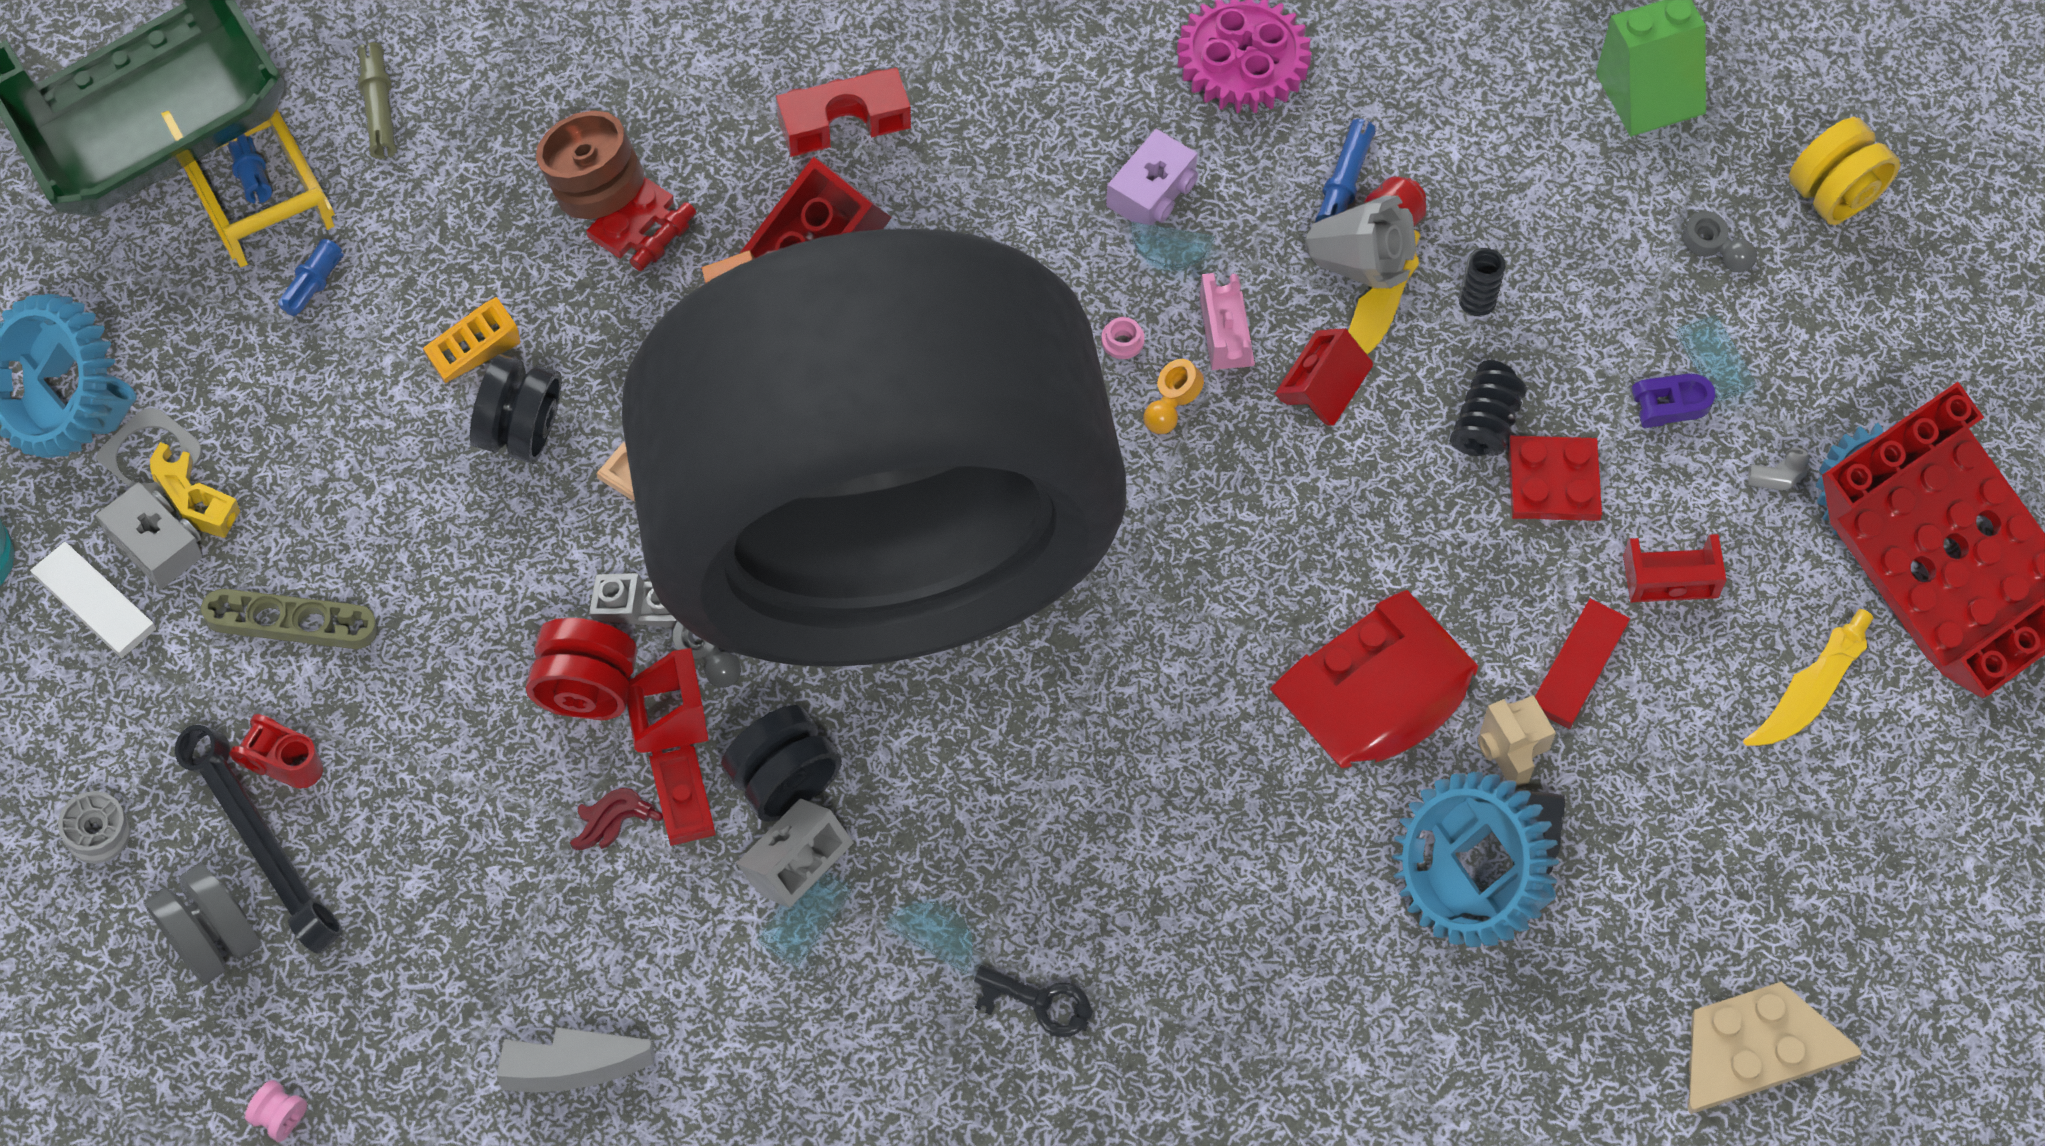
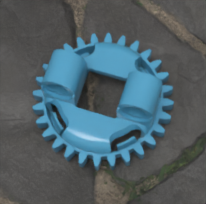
(47, 339)
(1460, 817)

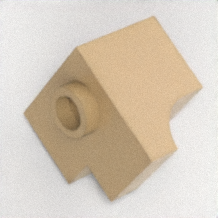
(1515, 736)

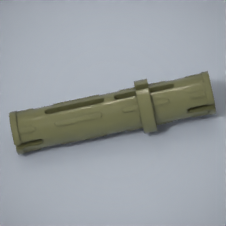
(374, 86)

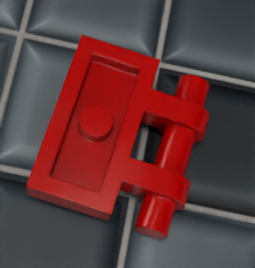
(627, 226)

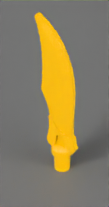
(1377, 309)
(1814, 685)

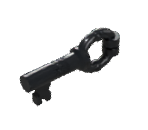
(1041, 1000)

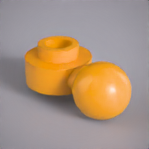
(1162, 415)

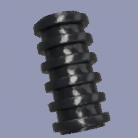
(1481, 282)

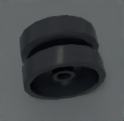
(515, 408)
(780, 762)

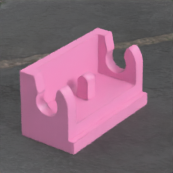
(1225, 323)

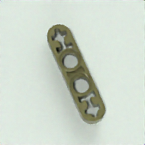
(292, 612)

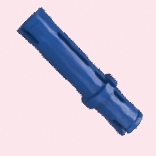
(1341, 188)

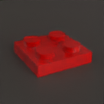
(1554, 478)

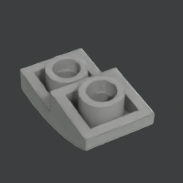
(628, 601)

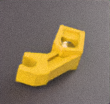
(175, 482)

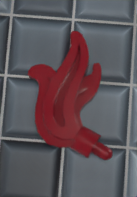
(608, 816)

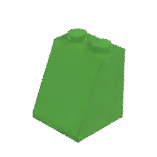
(1655, 65)

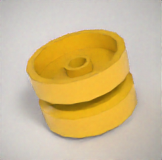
(1844, 170)

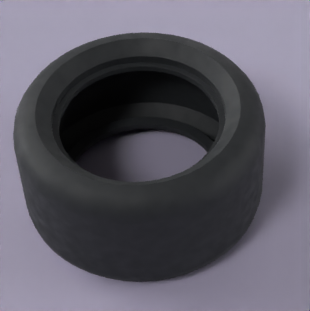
(871, 448)

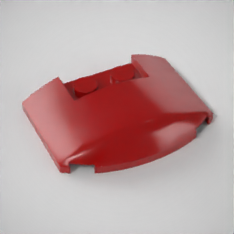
(1379, 683)

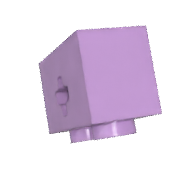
(1153, 179)

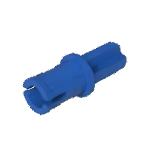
(250, 169)
(310, 277)

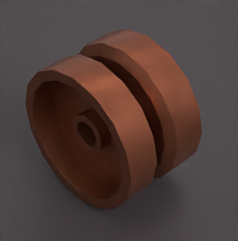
(590, 164)

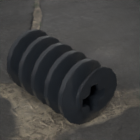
(1488, 410)

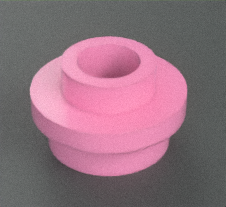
(1123, 327)

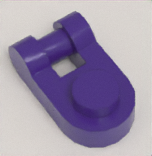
(1688, 397)

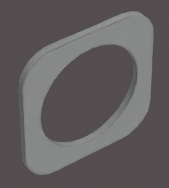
(147, 419)

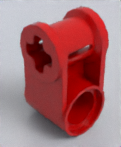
(272, 749)

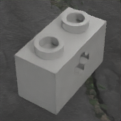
(129, 526)
(795, 852)

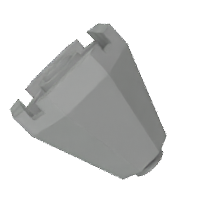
(1366, 242)

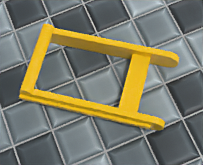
(233, 232)

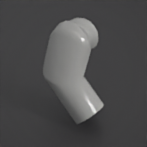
(1783, 475)

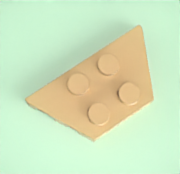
(1759, 1044)

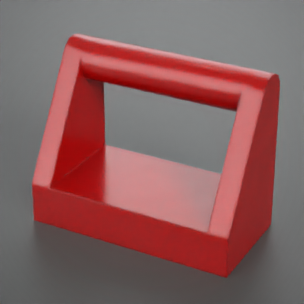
(681, 726)

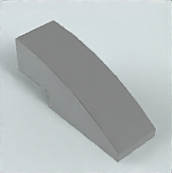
(571, 1062)

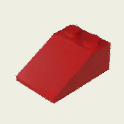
(813, 208)

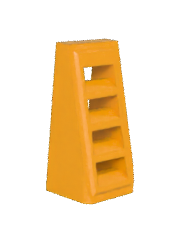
(479, 353)

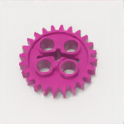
(1243, 53)

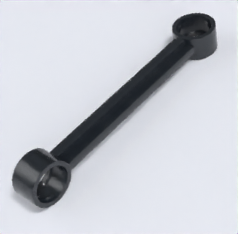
(310, 919)

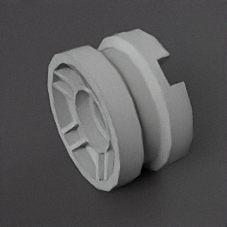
(76, 822)

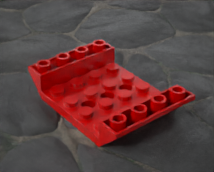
(1898, 503)

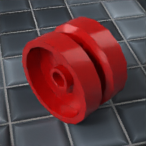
(581, 669)

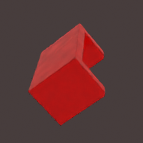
(1674, 573)

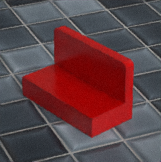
(1326, 374)

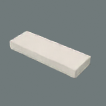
(93, 599)

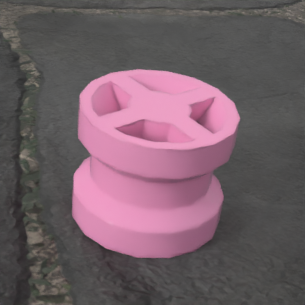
(275, 1110)

